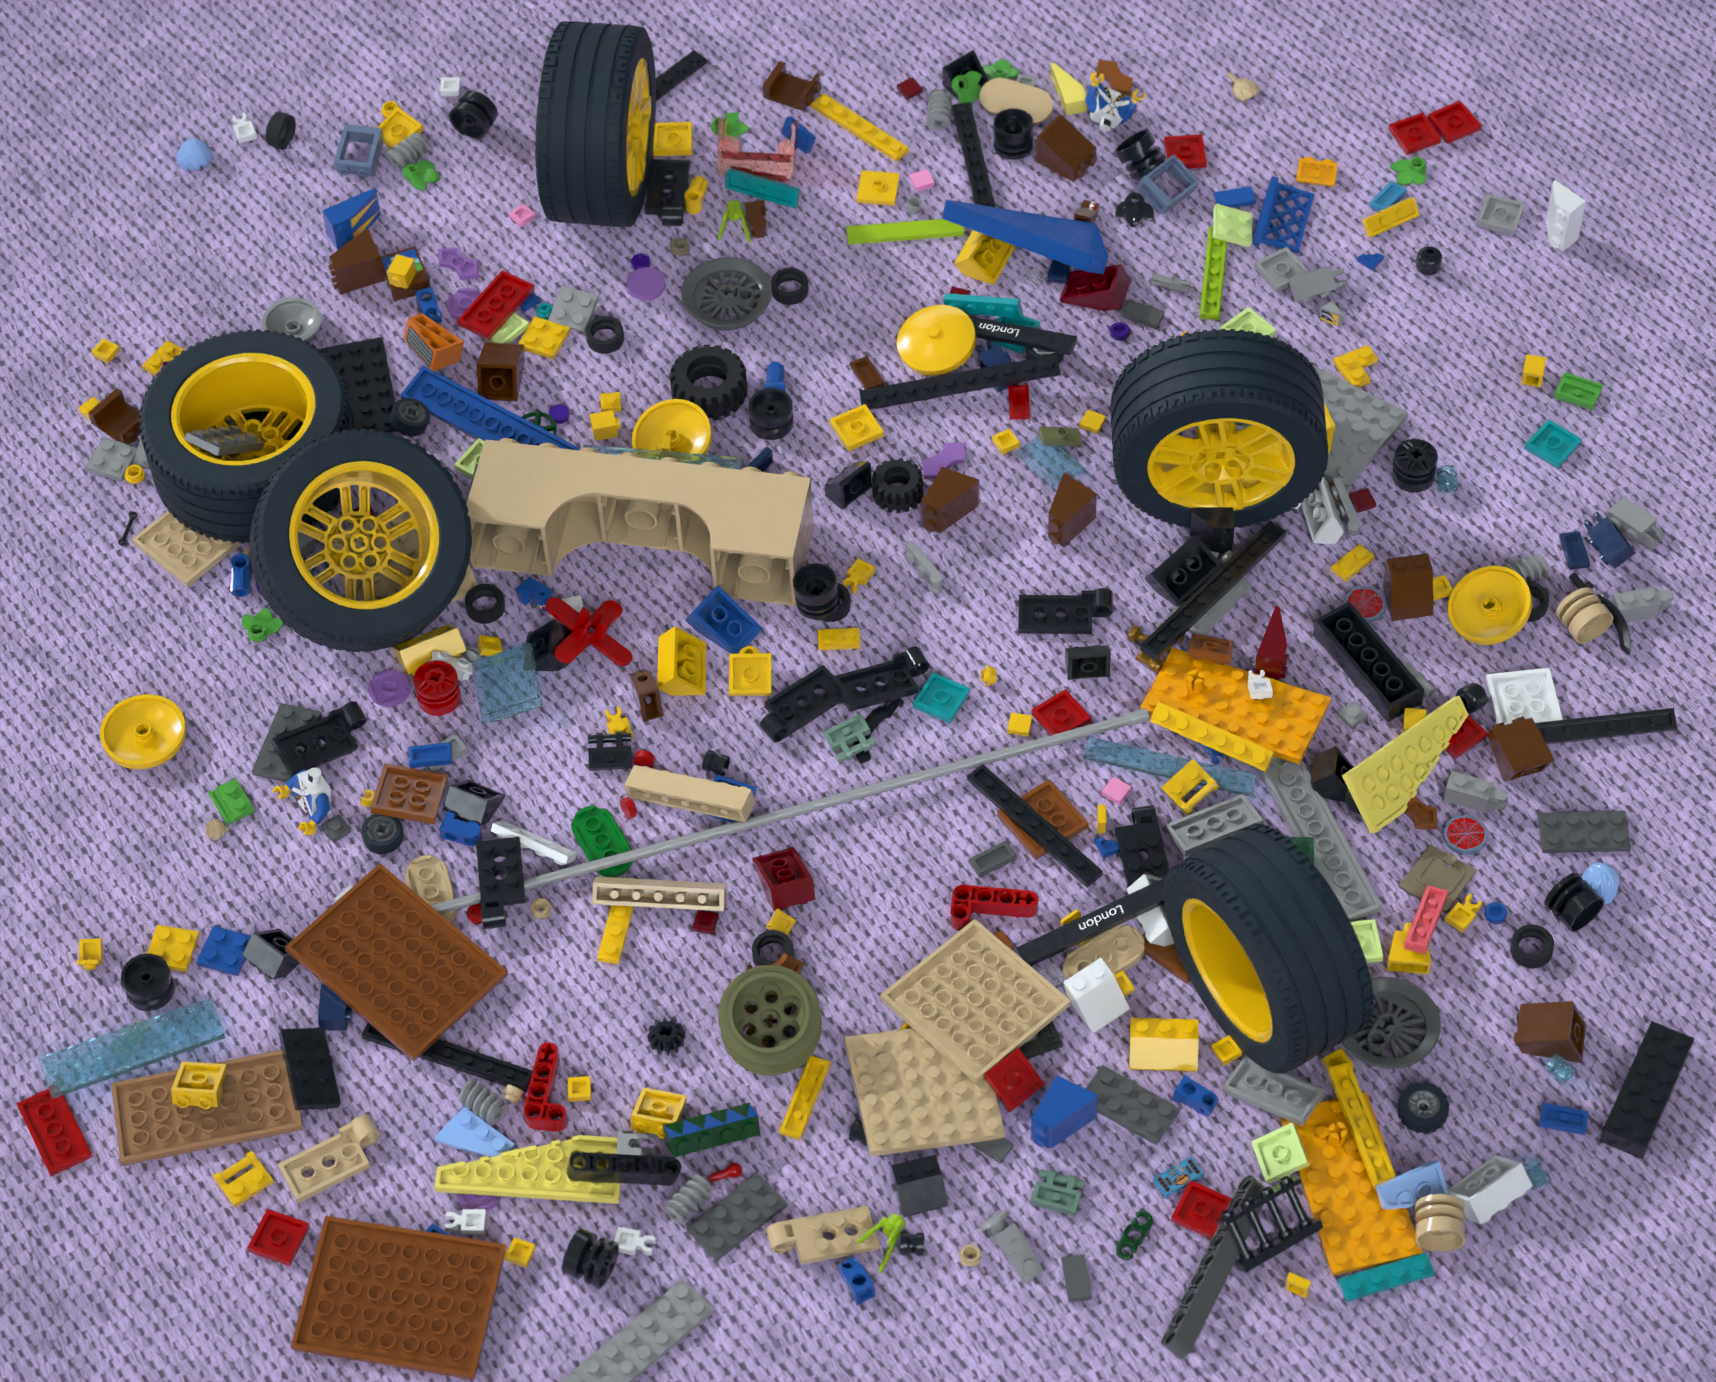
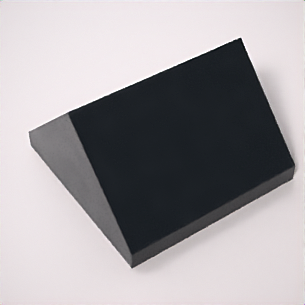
(961, 66)

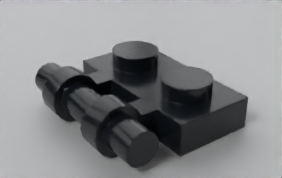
(610, 757)

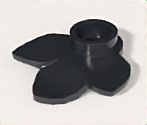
(1134, 211)

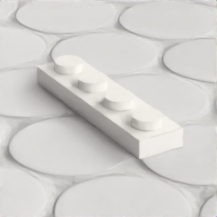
(529, 840)

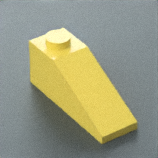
(1069, 91)

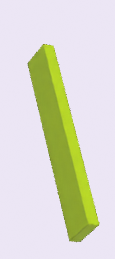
(903, 231)
(1213, 277)

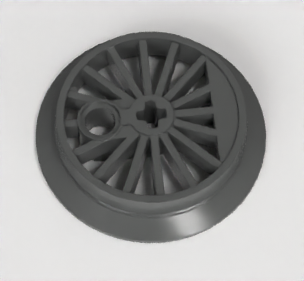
(719, 299)
(1414, 1004)

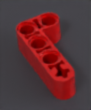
(995, 905)
(544, 1085)

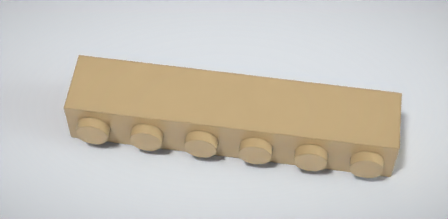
(690, 793)
(659, 893)

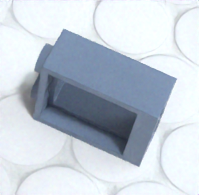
(359, 134)
(1153, 192)

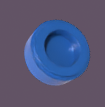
(1495, 913)

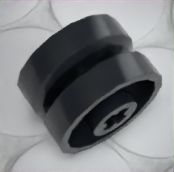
(473, 114)
(771, 413)
(147, 982)

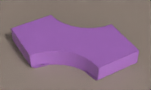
(463, 266)
(950, 455)

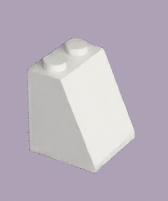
(1096, 995)

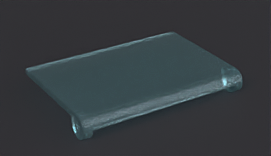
(1049, 462)

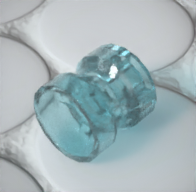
(1447, 479)
(1560, 1069)
(1536, 1173)

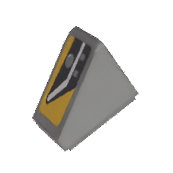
(1331, 314)

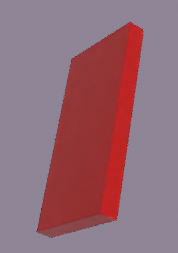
(495, 305)
(54, 1131)

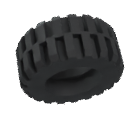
(710, 362)

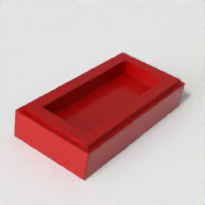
(1018, 402)

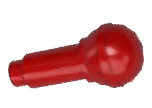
(734, 1170)

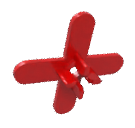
(581, 638)

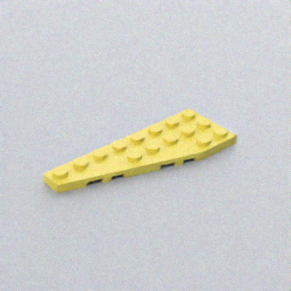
(1393, 773)
(532, 1173)

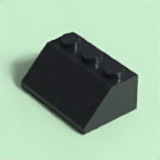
(1183, 571)

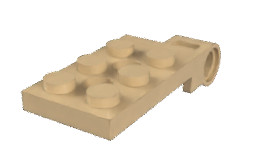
(343, 1148)
(808, 1233)

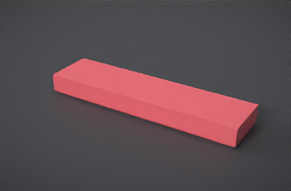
(1426, 919)

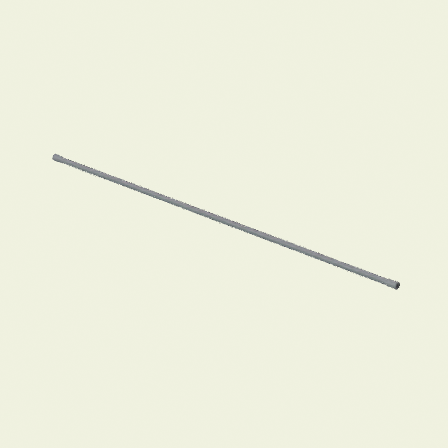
(1129, 719)

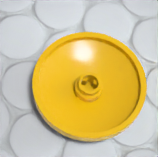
(936, 340)
(678, 418)
(1490, 605)
(143, 731)

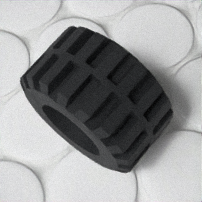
(897, 497)

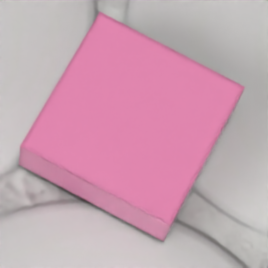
(921, 180)
(522, 215)
(1116, 790)

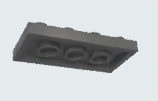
(225, 440)
(286, 719)
(1583, 831)
(1132, 1105)
(736, 1217)

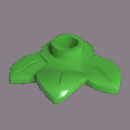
(1001, 69)
(970, 87)
(733, 126)
(1408, 172)
(420, 174)
(261, 623)

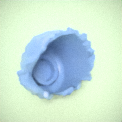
(194, 154)
(1603, 880)

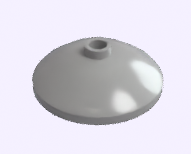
(293, 314)

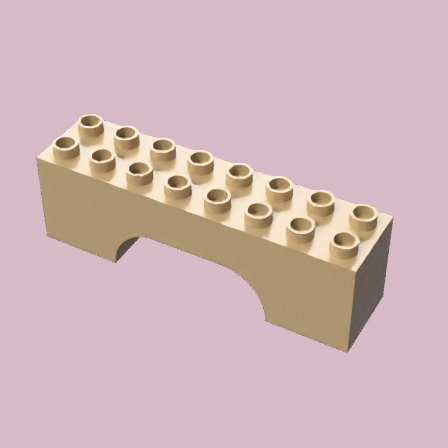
(546, 501)

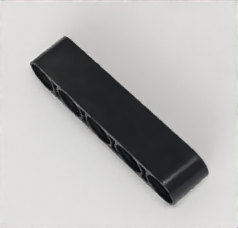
(633, 1163)

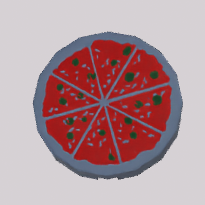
(1367, 602)
(1465, 834)

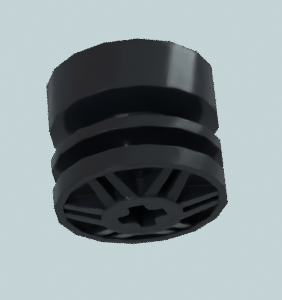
(1013, 134)
(1138, 152)
(1414, 465)
(816, 591)
(1574, 902)
(590, 1258)

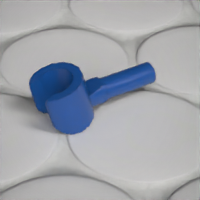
(1213, 753)

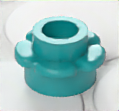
(544, 310)

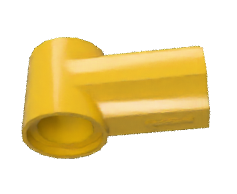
(695, 195)

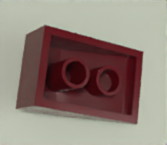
(1097, 290)
(1273, 649)
(784, 879)

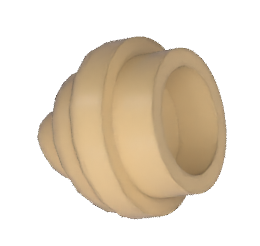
(215, 829)

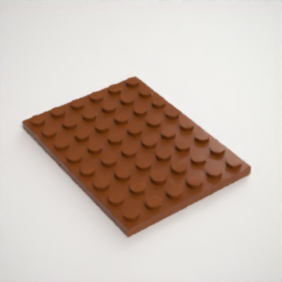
(396, 961)
(399, 1297)

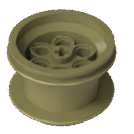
(752, 989)

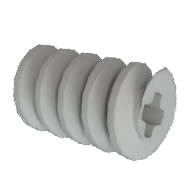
(939, 109)
(406, 150)
(1530, 567)
(483, 1102)
(687, 1199)

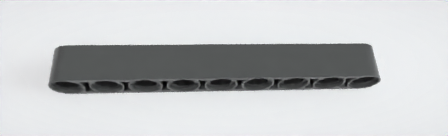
(1209, 1278)

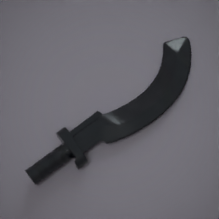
(1618, 619)
(874, 720)

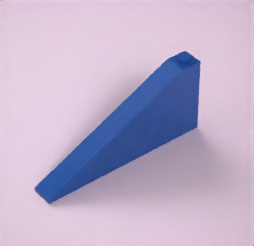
(1057, 238)

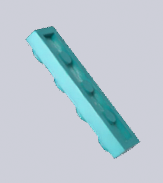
(762, 188)
(985, 305)
(1386, 1277)

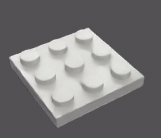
(1523, 695)

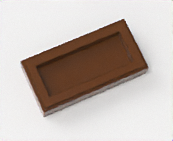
(866, 373)

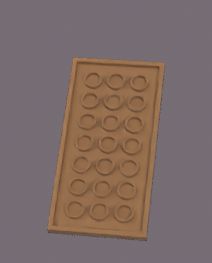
(252, 1107)

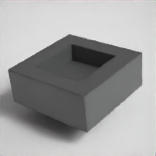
(336, 828)

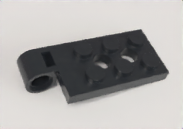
(670, 204)
(1078, 611)
(895, 674)
(787, 716)
(331, 729)
(1141, 836)
(499, 892)

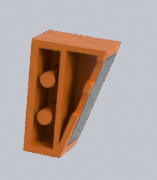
(432, 342)

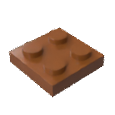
(1210, 648)

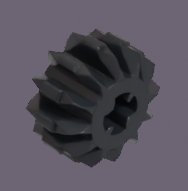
(666, 1036)

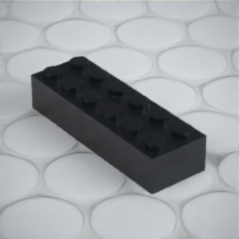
(1368, 661)
(1646, 1090)

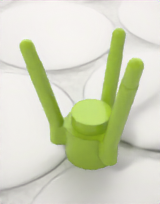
(734, 212)
(892, 1228)

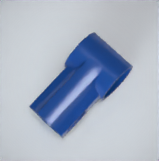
(775, 376)
(241, 575)

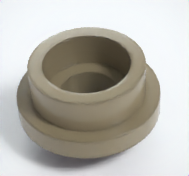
(679, 247)

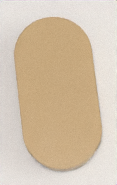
(1003, 94)
(430, 881)
(1117, 947)

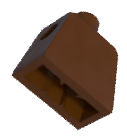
(645, 685)

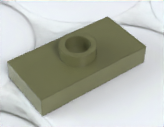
(1060, 436)

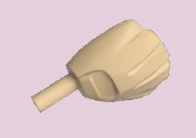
(1244, 88)

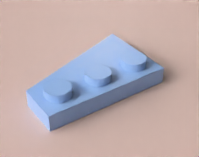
(473, 1135)
(1411, 1186)

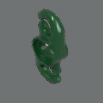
(1125, 1241)

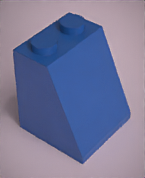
(1062, 1112)

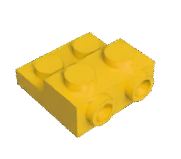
(198, 1084)
(656, 1109)

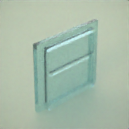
(507, 683)

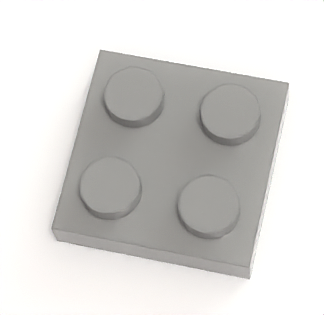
(1500, 214)
(1279, 268)
(574, 308)
(111, 459)

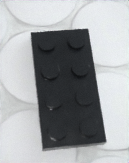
(309, 1068)

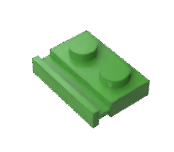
(1578, 391)
(231, 802)

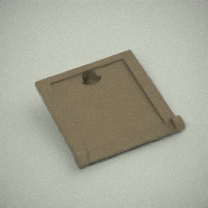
(1433, 872)

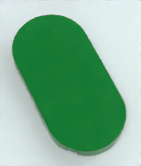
(600, 838)

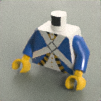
(1109, 106)
(312, 795)

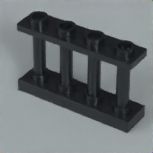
(1287, 1236)

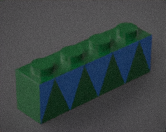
(711, 1130)

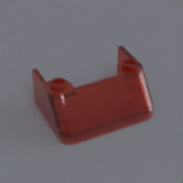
(765, 165)

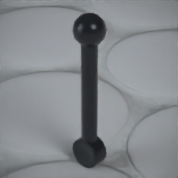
(122, 541)

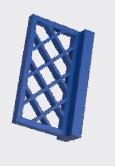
(1266, 215)

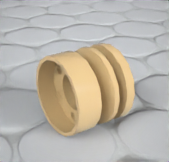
(1584, 615)
(1440, 1222)

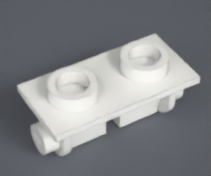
(462, 665)

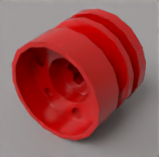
(437, 688)

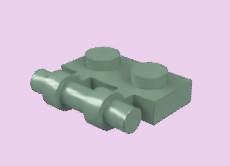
(847, 733)
(1055, 1197)

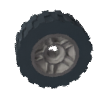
(1423, 1096)

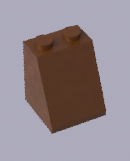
(1065, 149)
(356, 264)
(500, 371)
(949, 500)
(1070, 511)
(1409, 587)
(1519, 748)
(1550, 1030)

